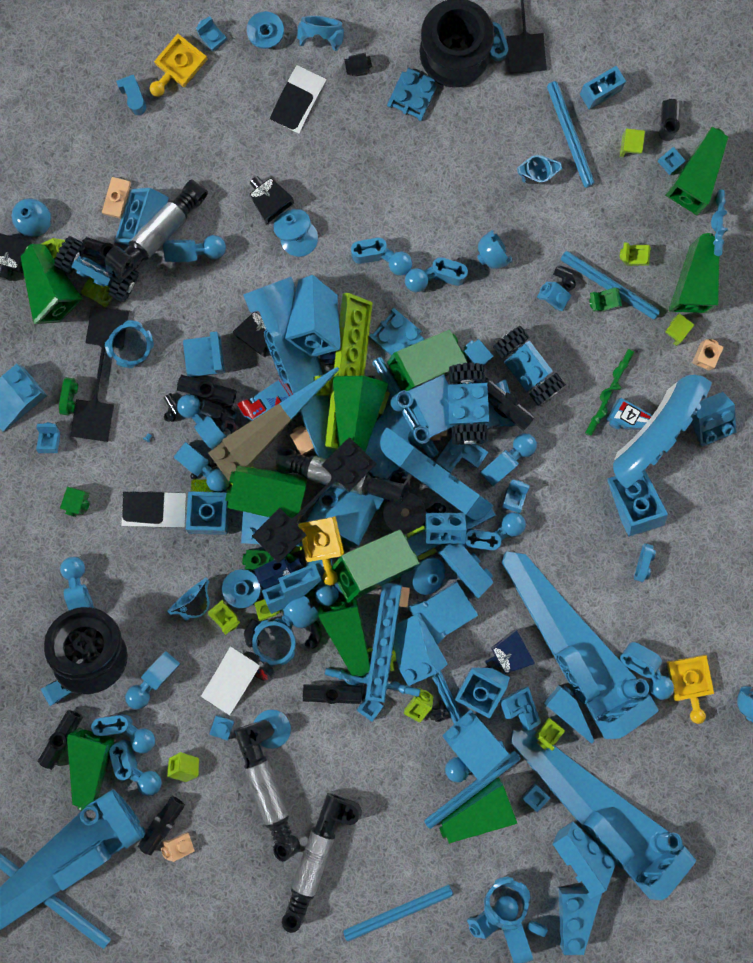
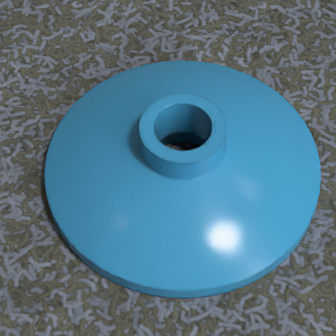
(261, 22)
(292, 224)
(302, 246)
(428, 576)
(231, 588)
(281, 728)

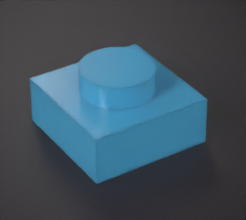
(671, 161)
(370, 709)
(221, 727)
(535, 797)

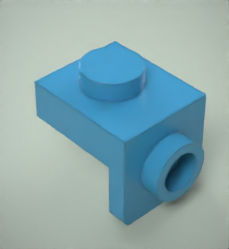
(554, 295)
(48, 438)
(515, 496)
(480, 926)

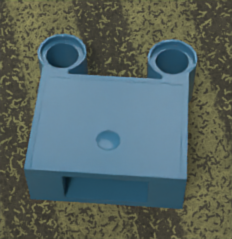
(429, 406)

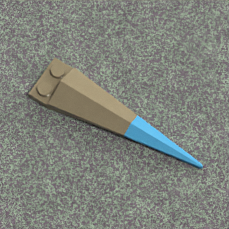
(251, 440)

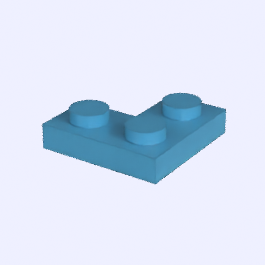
(453, 453)
(521, 704)

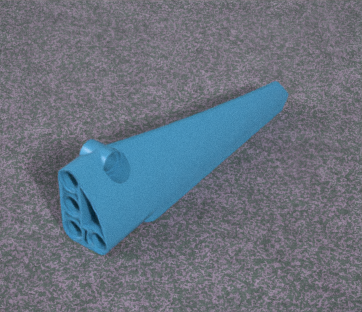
(292, 364)
(352, 509)
(585, 660)
(613, 823)
(71, 855)

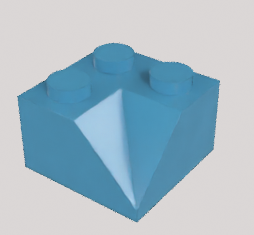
(482, 690)

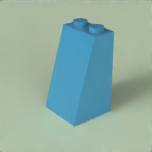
(314, 318)

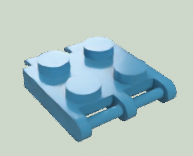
(413, 93)
(397, 334)

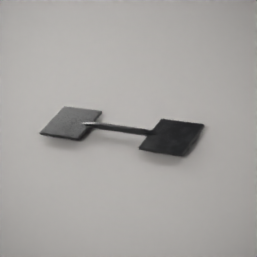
(526, 50)
(92, 417)
(281, 533)

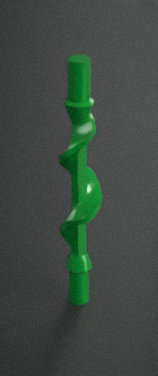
(606, 394)

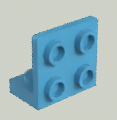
(204, 355)

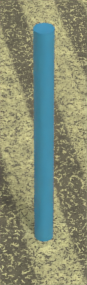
(63, 910)

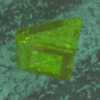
(199, 486)

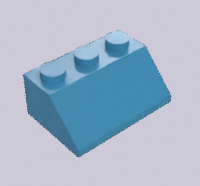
(139, 210)
(467, 568)

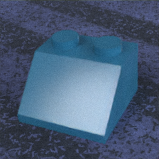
(207, 513)

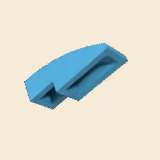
(291, 588)

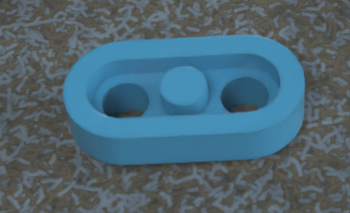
(499, 43)
(646, 556)

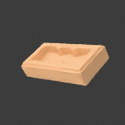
(116, 197)

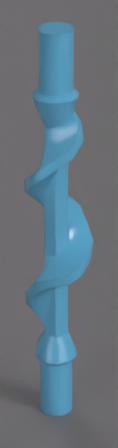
(717, 223)
(356, 680)

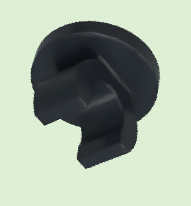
(439, 714)

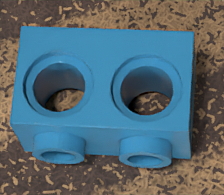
(445, 528)

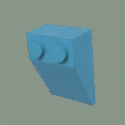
(17, 395)
(638, 505)
(416, 650)
(476, 746)

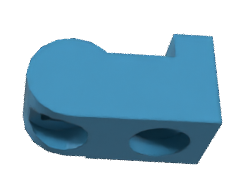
(135, 98)

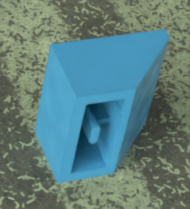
(714, 419)

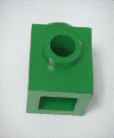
(75, 501)
(255, 558)

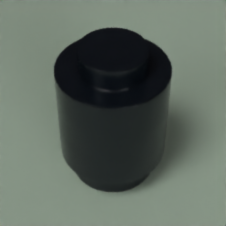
(358, 64)

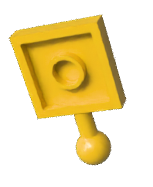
(178, 61)
(322, 543)
(690, 681)

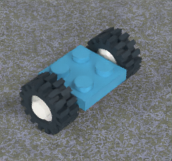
(70, 258)
(528, 365)
(468, 404)

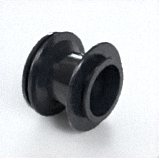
(452, 65)
(66, 643)

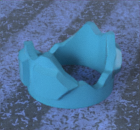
(331, 30)
(129, 325)
(283, 660)
(492, 916)

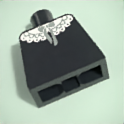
(269, 198)
(10, 255)
(252, 333)

